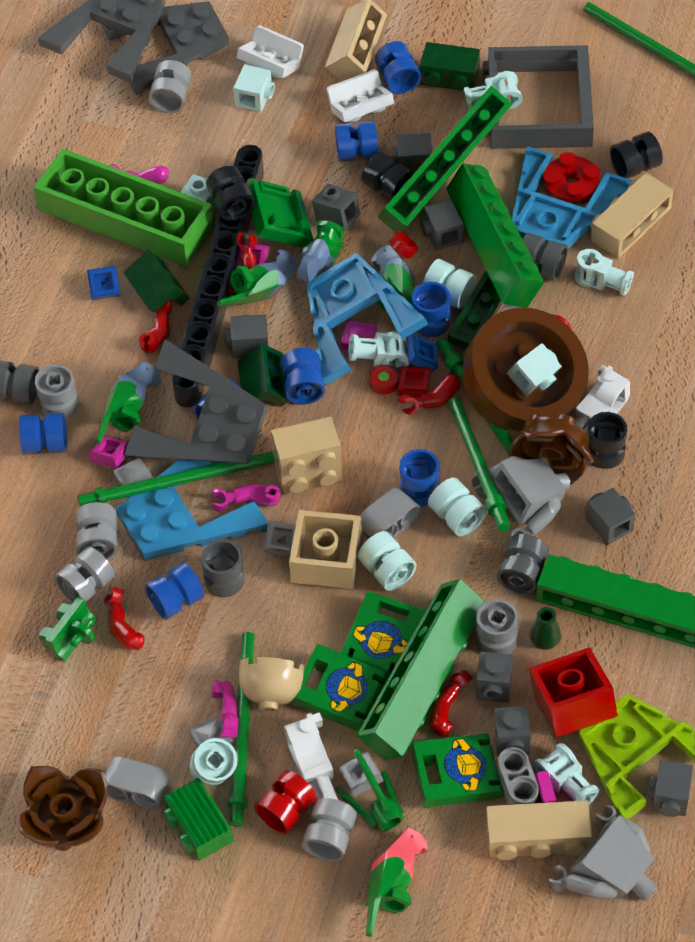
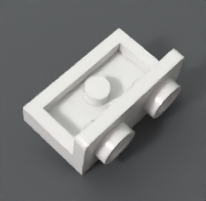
(272, 52)
(358, 96)

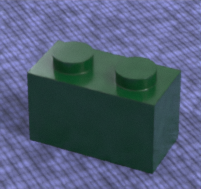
(449, 66)

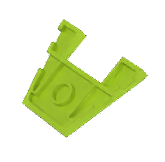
(628, 742)

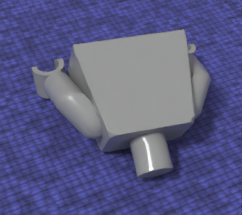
(528, 490)
(611, 862)

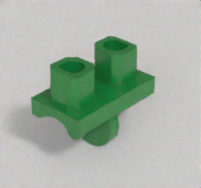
(72, 628)

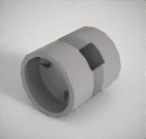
(170, 86)
(56, 390)
(97, 528)
(87, 573)
(497, 627)
(328, 831)

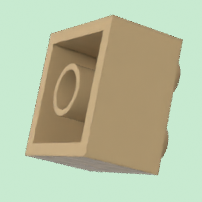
(307, 455)
(325, 549)

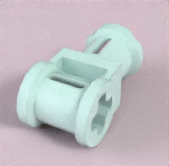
(474, 94)
(601, 272)
(381, 349)
(566, 774)

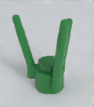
(385, 812)

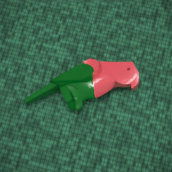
(392, 876)

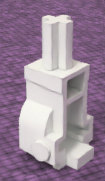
(606, 396)
(310, 754)

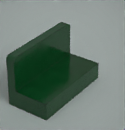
(155, 281)
(263, 374)

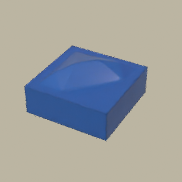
(103, 283)
(422, 352)

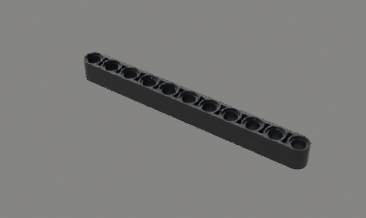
(221, 260)

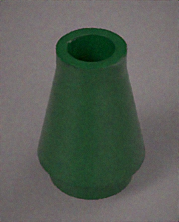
(545, 630)

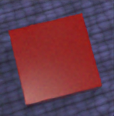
(414, 381)

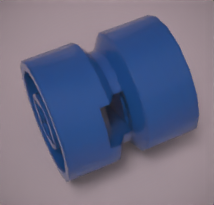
(397, 67)
(356, 140)
(433, 303)
(302, 376)
(45, 433)
(419, 475)
(177, 589)

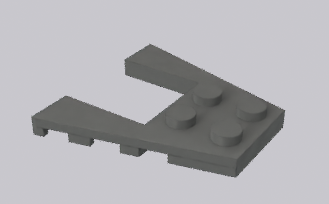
(127, 16)
(192, 33)
(226, 424)

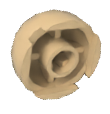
(270, 681)

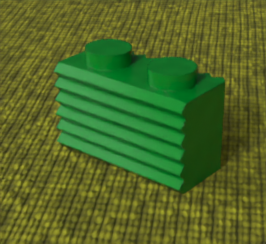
(198, 819)

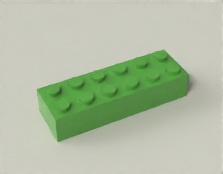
(124, 207)

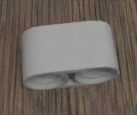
(390, 513)
(519, 781)
(136, 782)

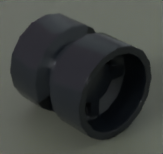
(636, 155)
(386, 175)
(230, 193)
(607, 439)

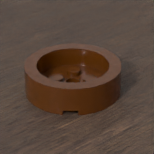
(503, 343)

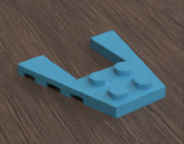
(553, 217)
(342, 294)
(164, 525)

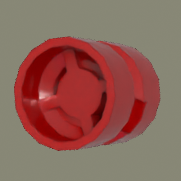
(281, 806)

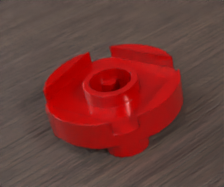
(571, 167)

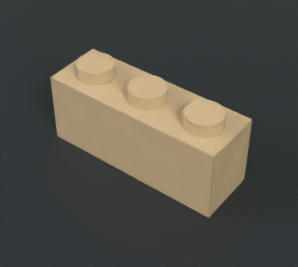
(356, 40)
(631, 215)
(538, 829)

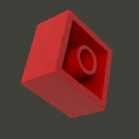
(573, 692)

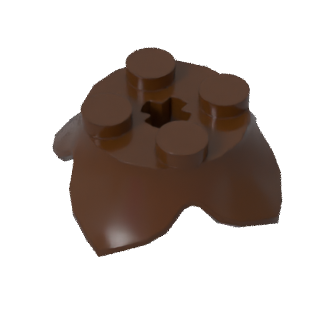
(557, 441)
(50, 791)

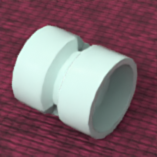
(459, 282)
(456, 505)
(387, 561)
(213, 762)

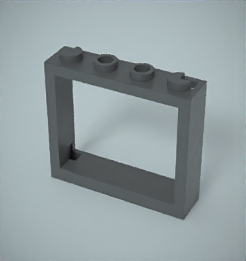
(536, 60)

